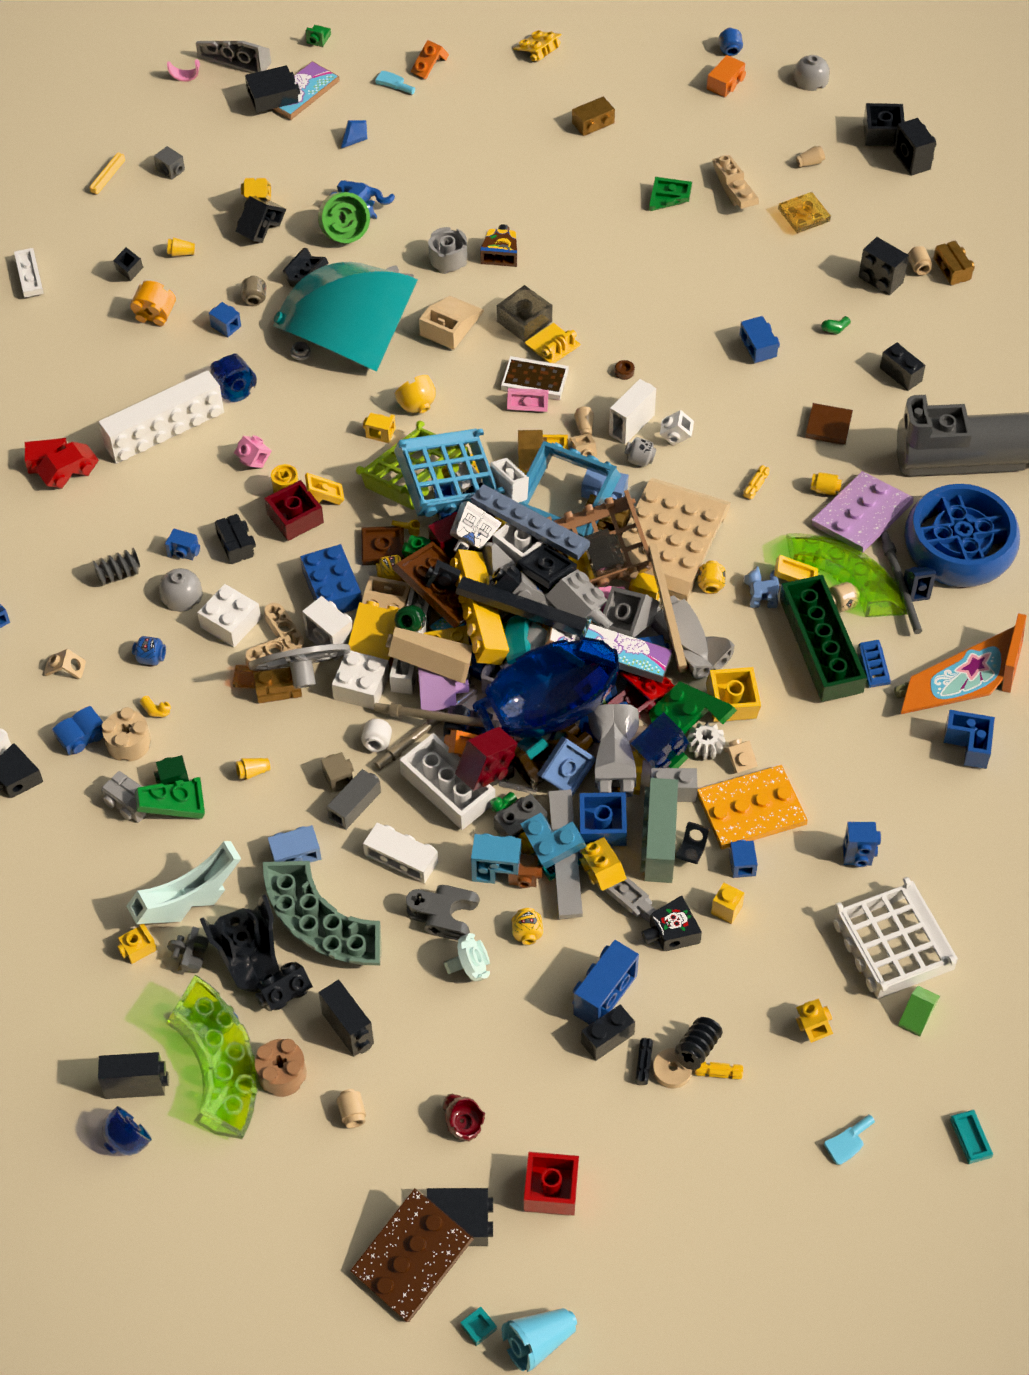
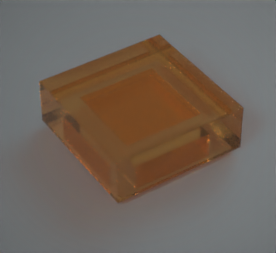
(243, 677)

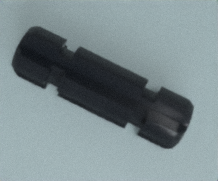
(644, 1061)

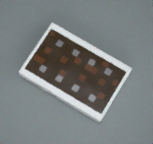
(535, 374)

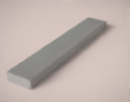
(567, 869)

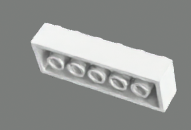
(161, 416)

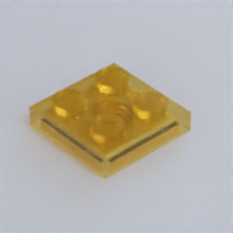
(804, 212)

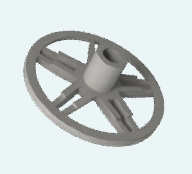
(300, 661)

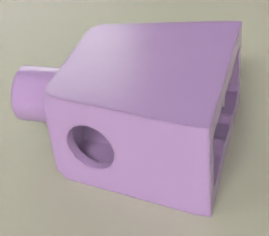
(438, 691)

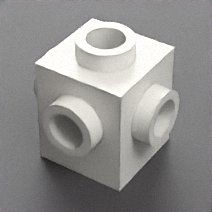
(676, 427)

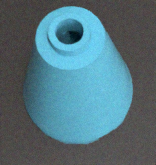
(537, 1336)

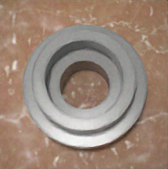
(300, 351)

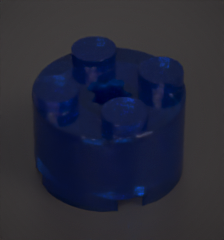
(233, 377)

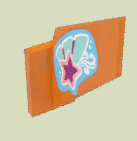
(968, 673)

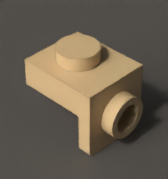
(741, 755)

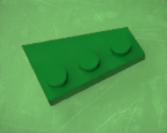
(175, 799)

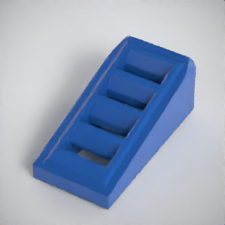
(871, 650)

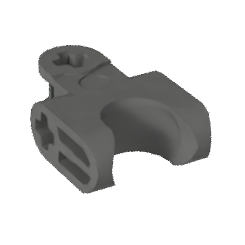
(438, 907)

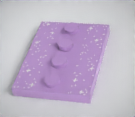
(862, 511)

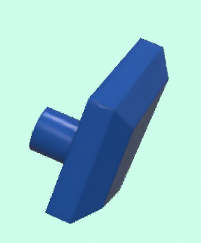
(354, 132)

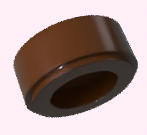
(624, 369)

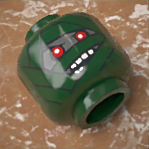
(412, 612)

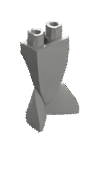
(699, 651)
(614, 728)

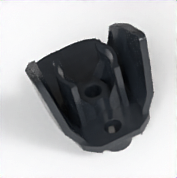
(249, 958)

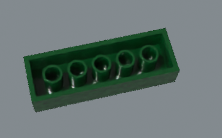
(822, 638)

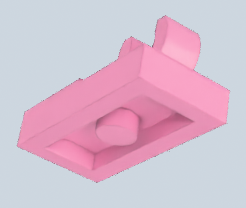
(527, 399)

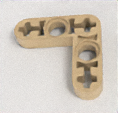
(283, 639)

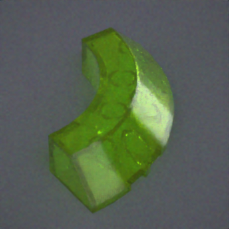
(876, 587)
(223, 1058)

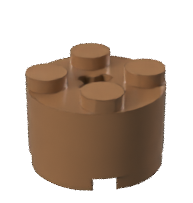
(268, 1065)

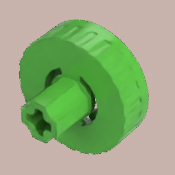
(331, 210)

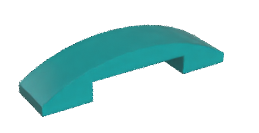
(516, 637)

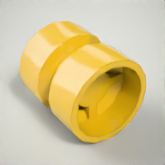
(283, 476)

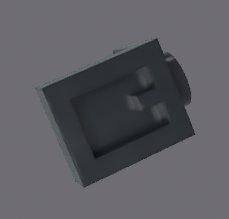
(442, 575)

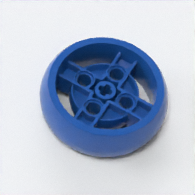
(962, 534)

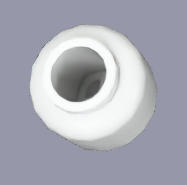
(376, 735)

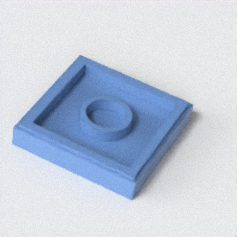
(567, 765)

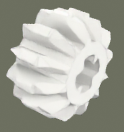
(706, 741)

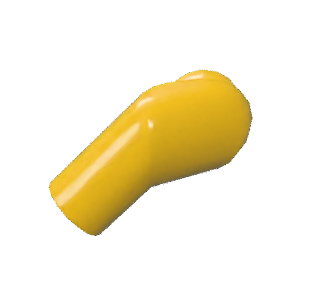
(160, 710)

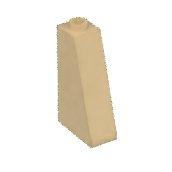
(431, 653)

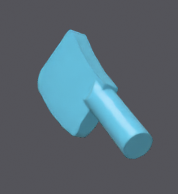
(394, 81)
(848, 1143)

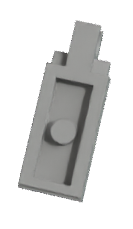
(632, 898)

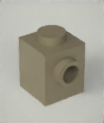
(337, 771)

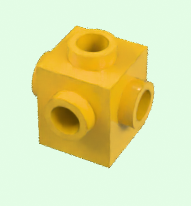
(814, 1020)

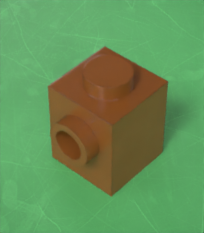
(528, 872)

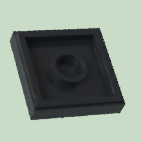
(546, 566)

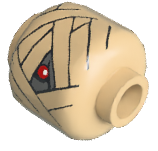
(845, 596)

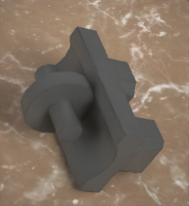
(194, 942)

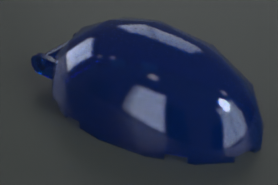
(550, 687)

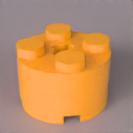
(152, 303)

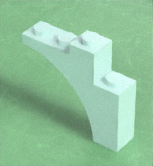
(196, 888)

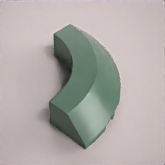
(317, 921)

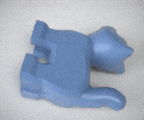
(762, 590)

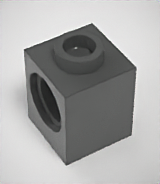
(169, 162)

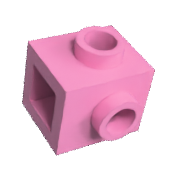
(252, 451)

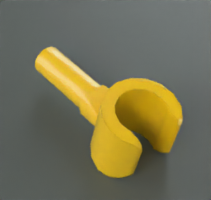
(413, 526)

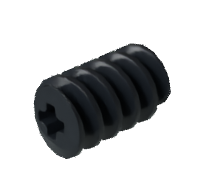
(698, 1042)

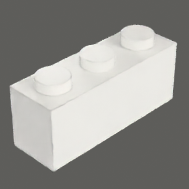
(401, 852)

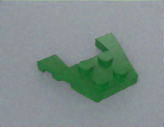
(686, 707)

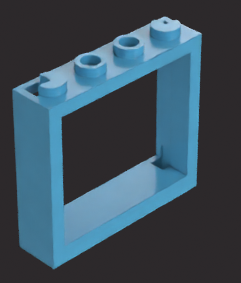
(572, 456)

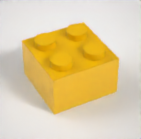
(737, 688)

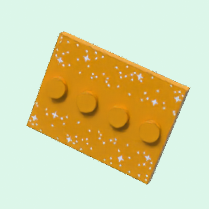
(752, 806)

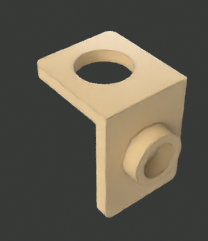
(62, 661)

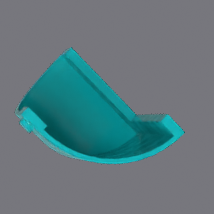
(347, 309)

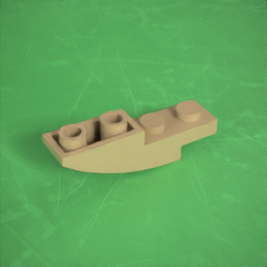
(733, 182)

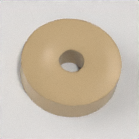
(667, 1077)

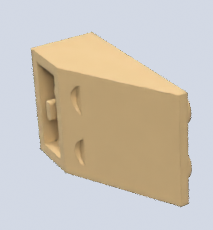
(448, 321)
(386, 592)

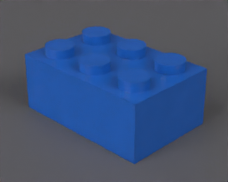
(332, 578)
(605, 982)

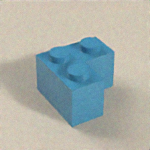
(549, 845)
(494, 856)

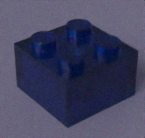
(660, 742)

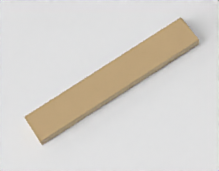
(667, 608)

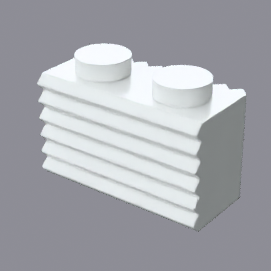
(510, 478)

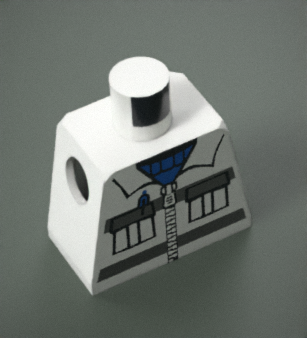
(472, 527)

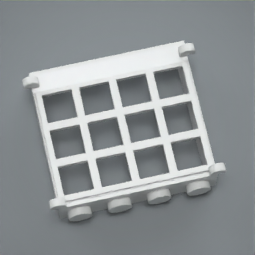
(926, 921)

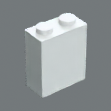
(632, 411)

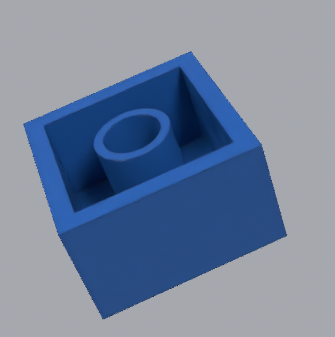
(603, 817)

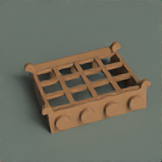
(610, 508)

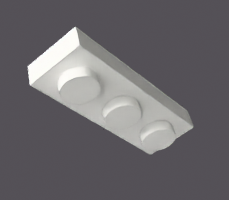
(28, 272)

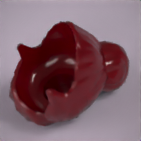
(466, 1109)

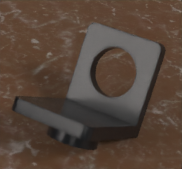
(691, 849)

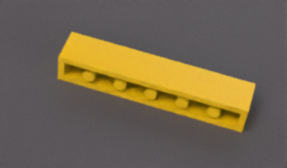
(481, 619)

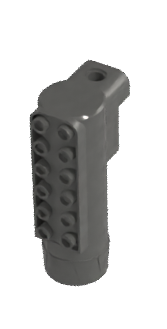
(951, 442)

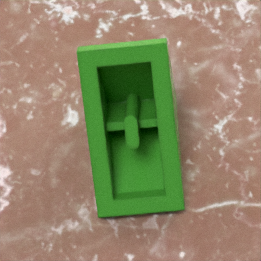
(918, 1010)

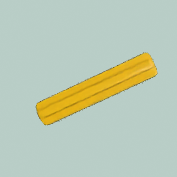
(107, 173)

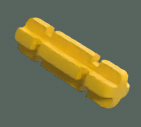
(756, 482)
(720, 1070)

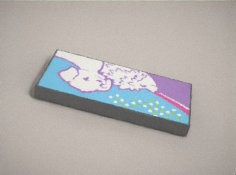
(634, 654)

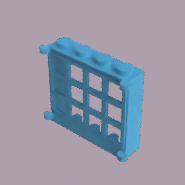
(451, 503)

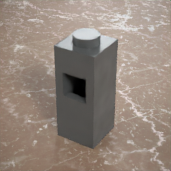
(354, 799)

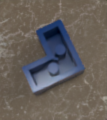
(972, 731)

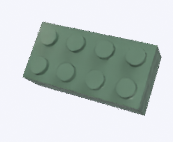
(659, 830)

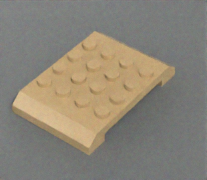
(682, 527)

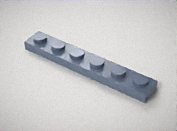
(530, 522)

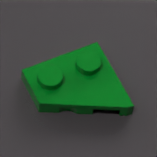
(669, 192)

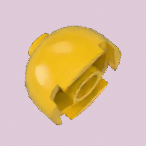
(417, 395)

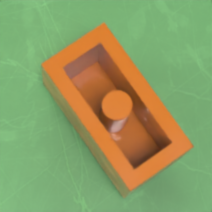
(726, 76)

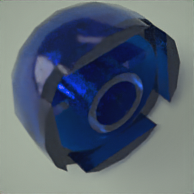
(123, 1133)

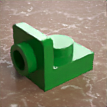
(317, 35)

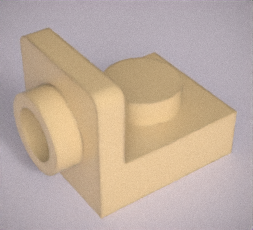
(584, 444)

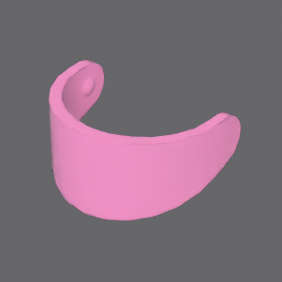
(183, 75)

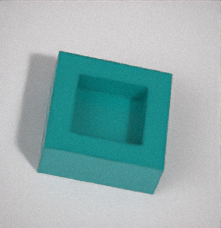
(478, 1326)

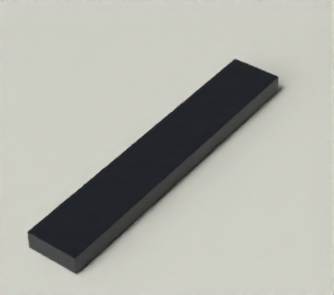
(521, 606)

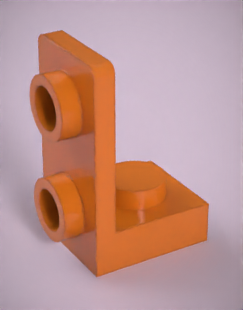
(427, 59)
(457, 741)

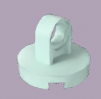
(471, 957)

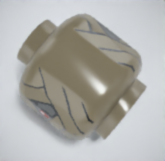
(253, 290)

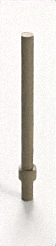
(397, 710)
(395, 751)

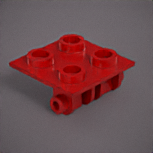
(649, 688)

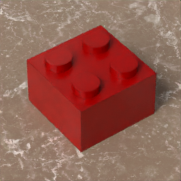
(551, 1183)

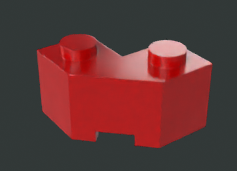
(58, 467)

